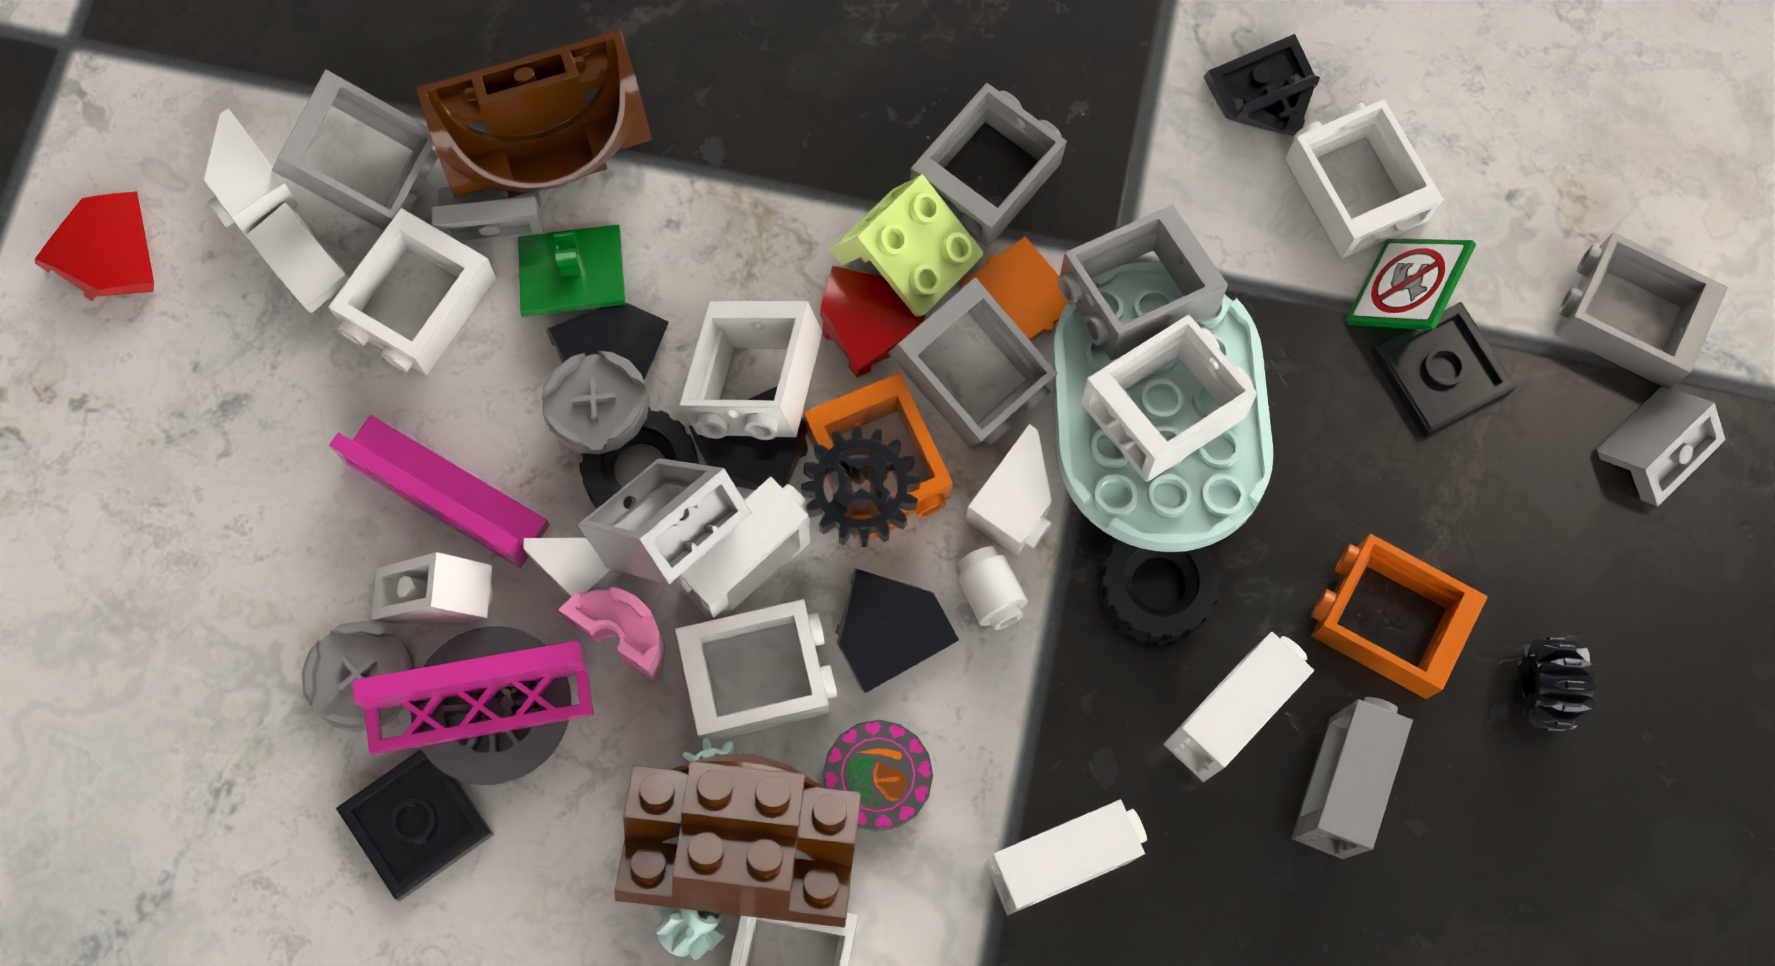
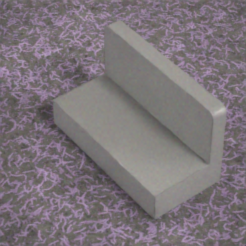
(488, 215)
(1664, 441)

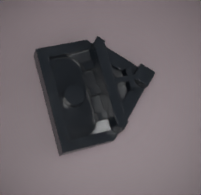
(1266, 87)
(613, 329)
(755, 460)
(889, 628)

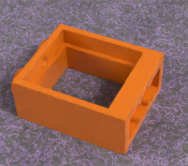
(870, 405)
(1460, 601)

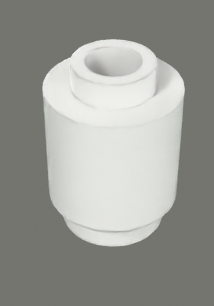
(991, 588)

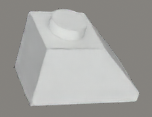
(242, 178)
(1015, 497)
(432, 590)

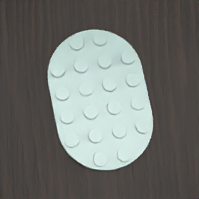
(1206, 491)

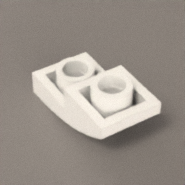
(298, 257)

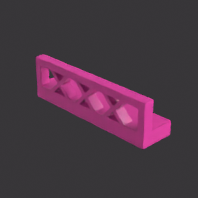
(441, 489)
(469, 677)

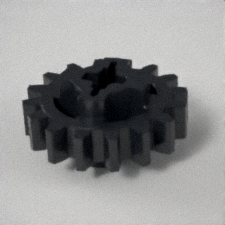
(875, 469)

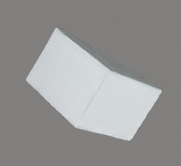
(571, 564)

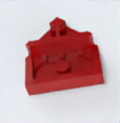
(101, 247)
(864, 317)

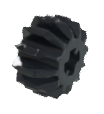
(1555, 684)

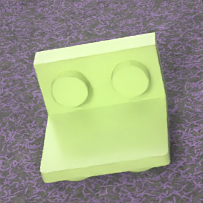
(912, 244)

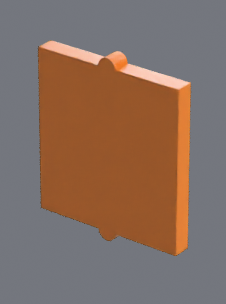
(1023, 287)

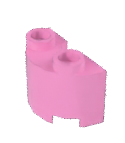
(620, 616)

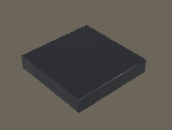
(1443, 370)
(414, 824)

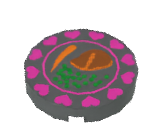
(886, 767)

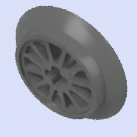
(525, 755)

